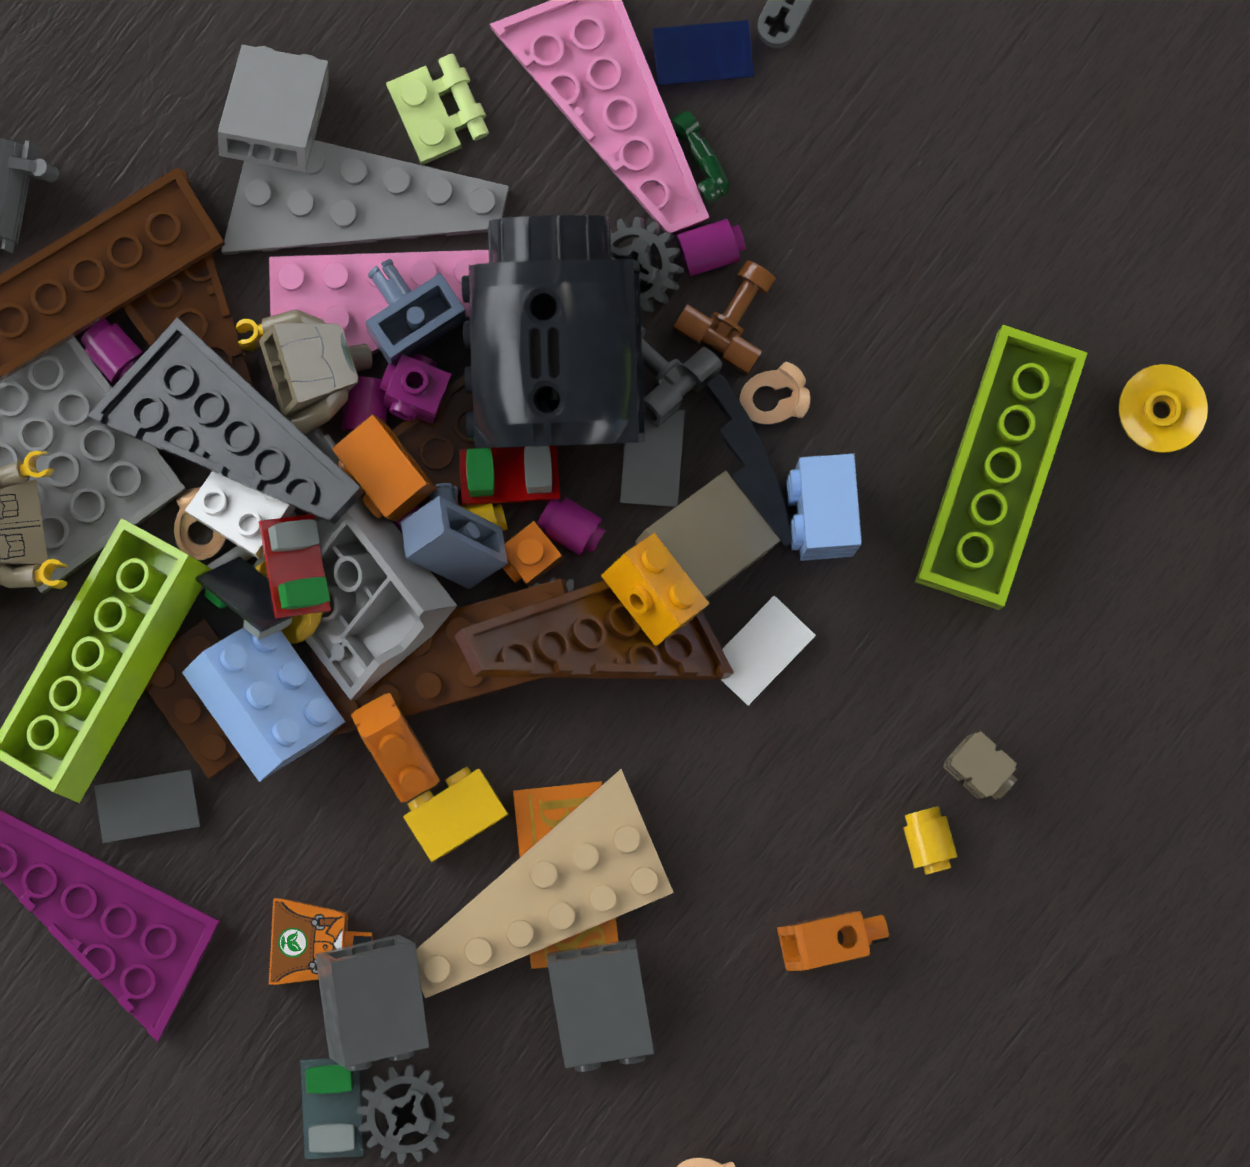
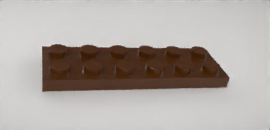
(101, 268)
(438, 669)

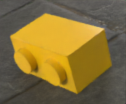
(454, 814)

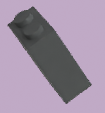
(372, 1002)
(600, 1005)

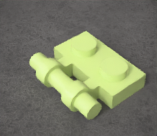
(424, 114)

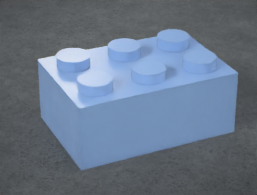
(825, 507)
(263, 699)

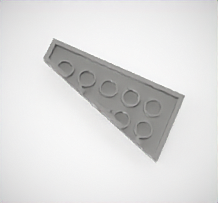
(355, 200)

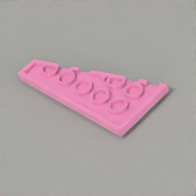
(601, 82)

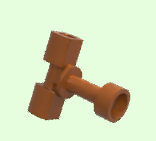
(723, 330)

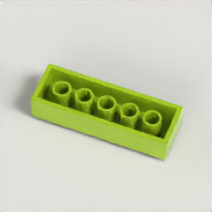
(1001, 467)
(100, 661)

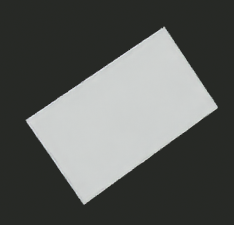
(764, 649)

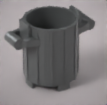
(17, 167)

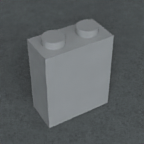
(273, 108)

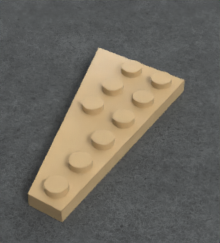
(568, 882)

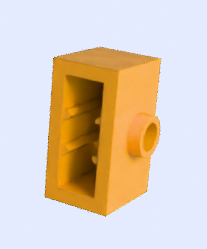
(654, 589)

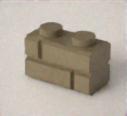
(981, 767)

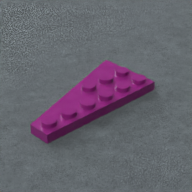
(113, 924)

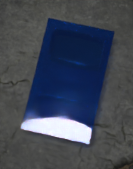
(703, 52)

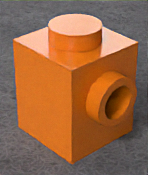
(530, 555)

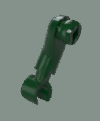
(717, 183)

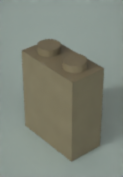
(714, 534)

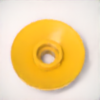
(1185, 405)

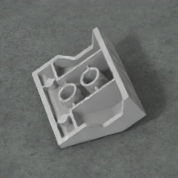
(377, 600)

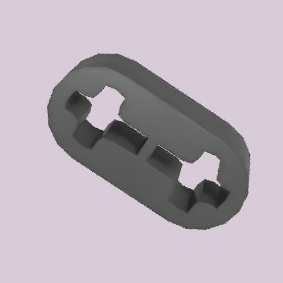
(793, 21)

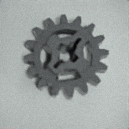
(644, 251)
(386, 1104)

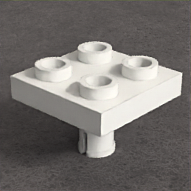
(235, 511)

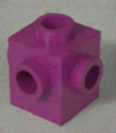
(420, 402)

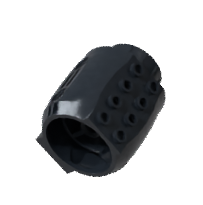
(579, 356)

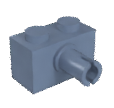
(412, 316)
(453, 539)

